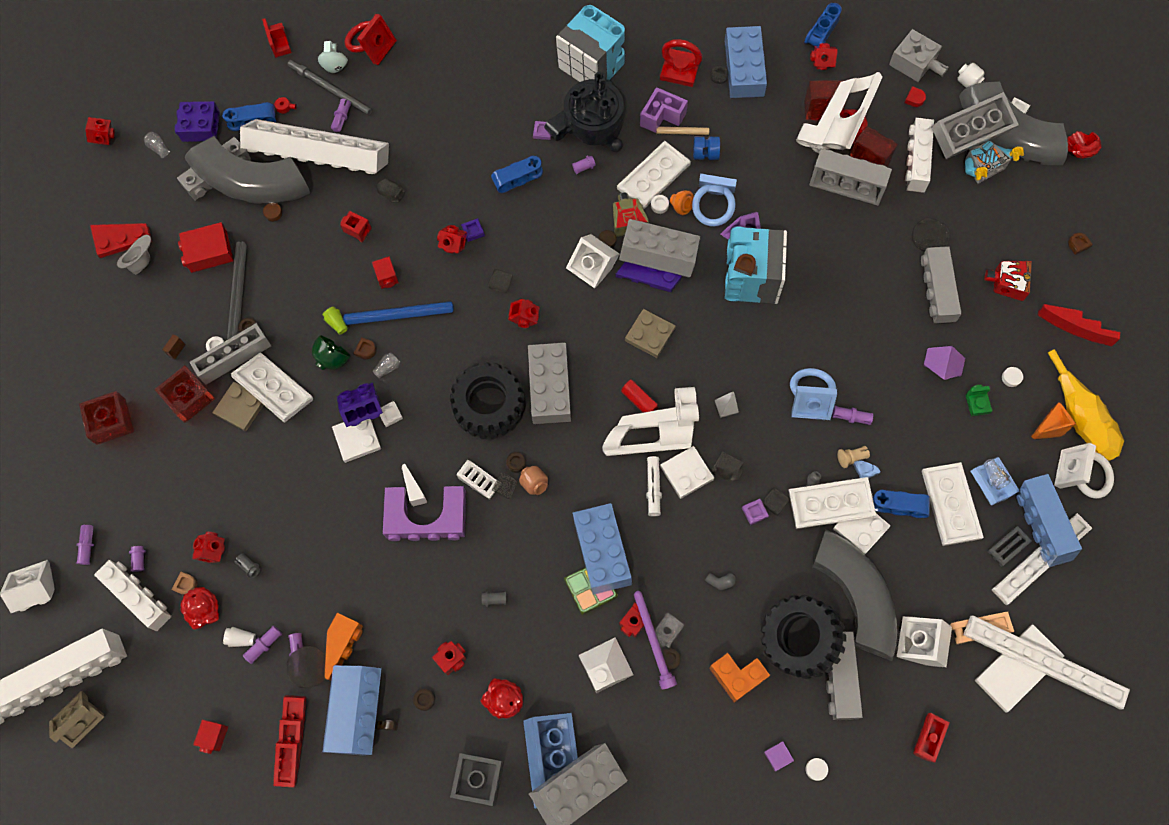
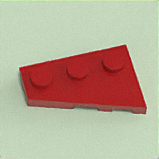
(116, 237)

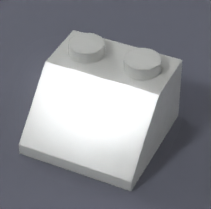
(592, 260)
(28, 587)
(929, 641)

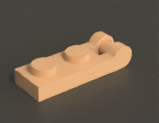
(999, 620)

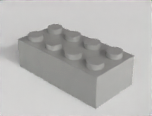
(974, 125)
(850, 176)
(659, 248)
(549, 383)
(578, 787)

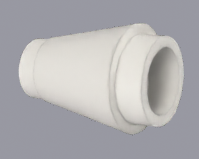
(236, 637)

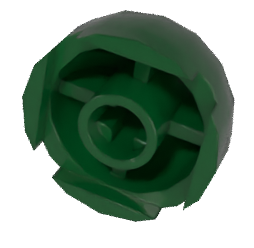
(328, 354)

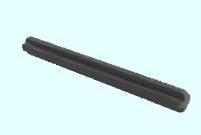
(237, 289)

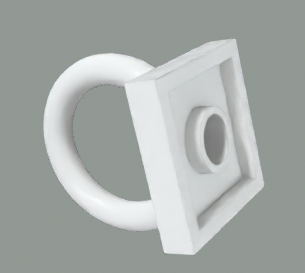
(1076, 468)

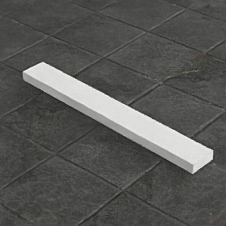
(1046, 662)

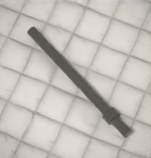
(304, 72)

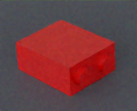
(205, 247)

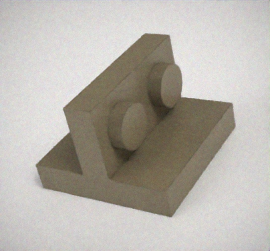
(74, 720)

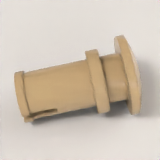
(850, 456)

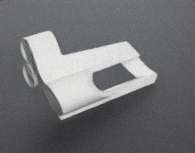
(833, 130)
(674, 426)

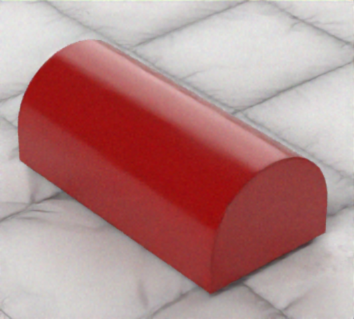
(639, 397)
(931, 738)

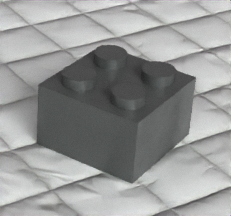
(477, 779)

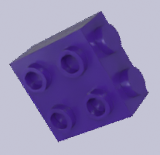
(197, 121)
(359, 404)

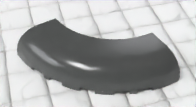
(1039, 139)
(246, 179)
(866, 593)

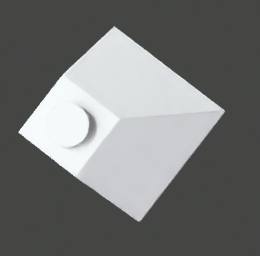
(605, 665)

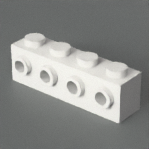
(919, 155)
(132, 595)

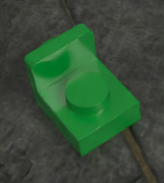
(978, 400)

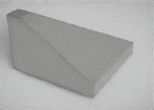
(726, 405)

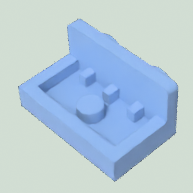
(992, 494)

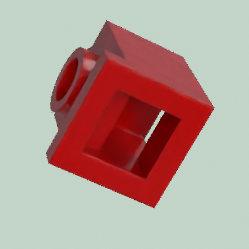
(355, 226)
(626, 626)

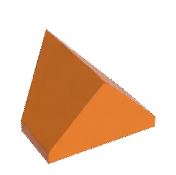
(1055, 423)

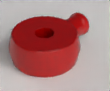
(283, 105)

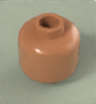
(533, 480)

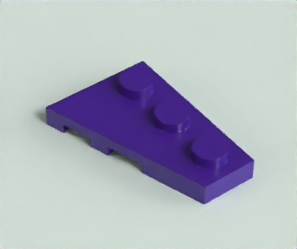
(653, 277)

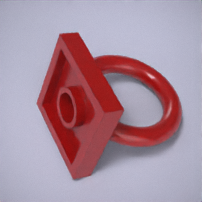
(374, 40)
(680, 66)

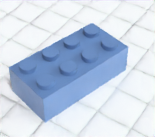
(745, 62)
(1048, 521)
(602, 549)

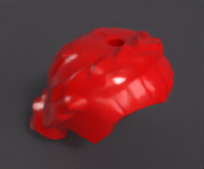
(1083, 145)
(199, 607)
(500, 695)

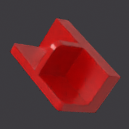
(277, 39)

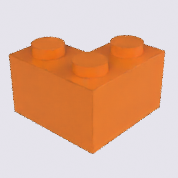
(737, 681)

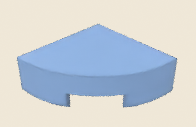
(865, 469)

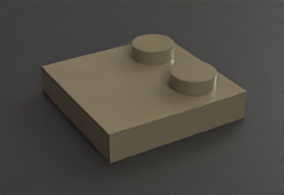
(238, 407)

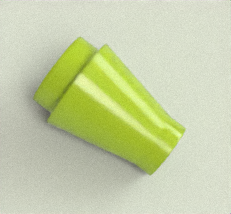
(335, 320)

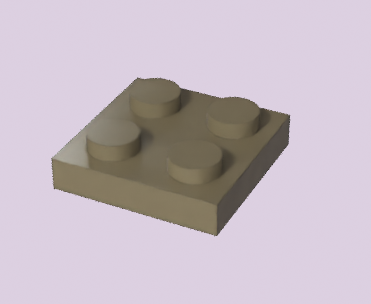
(650, 333)

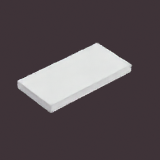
(654, 174)
(272, 387)
(832, 503)
(952, 504)
(1011, 680)

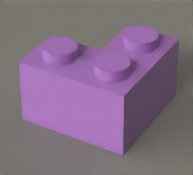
(662, 107)

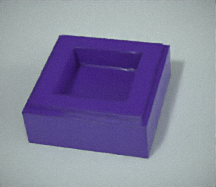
(473, 229)

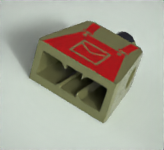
(625, 210)

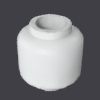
(970, 75)

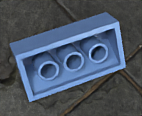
(352, 710)
(549, 746)

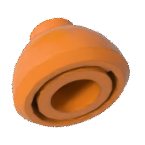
(682, 202)

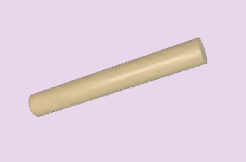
(683, 130)

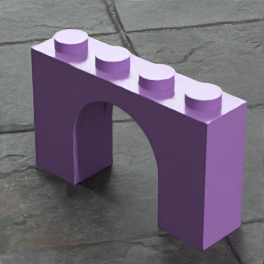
(449, 524)

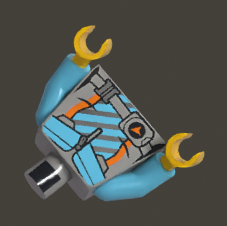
(989, 159)

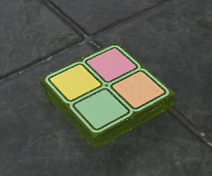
(581, 591)

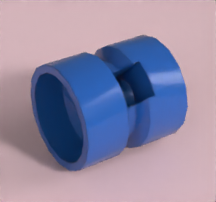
(712, 145)

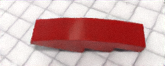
(1072, 322)
(290, 741)

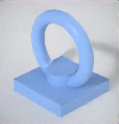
(717, 186)
(813, 401)

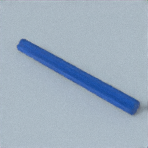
(398, 313)

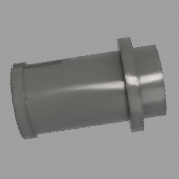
(251, 569)
(493, 598)

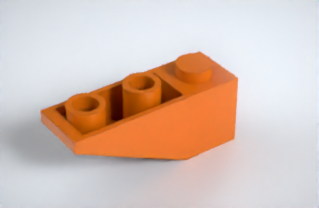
(340, 639)

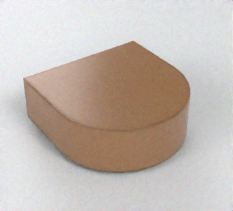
(184, 583)

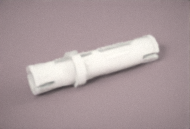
(653, 494)

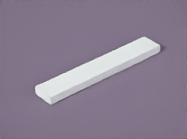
(1032, 567)

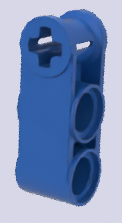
(824, 25)
(248, 113)
(517, 174)
(902, 503)

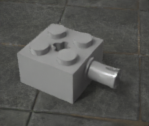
(916, 56)

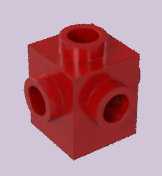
(829, 59)
(99, 131)
(452, 239)
(524, 313)
(208, 547)
(443, 654)

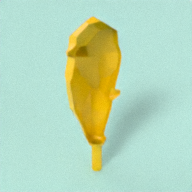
(1089, 413)

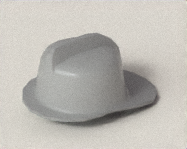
(137, 255)

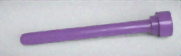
(666, 678)

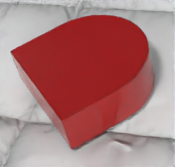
(915, 97)

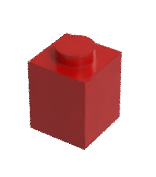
(385, 272)
(210, 736)

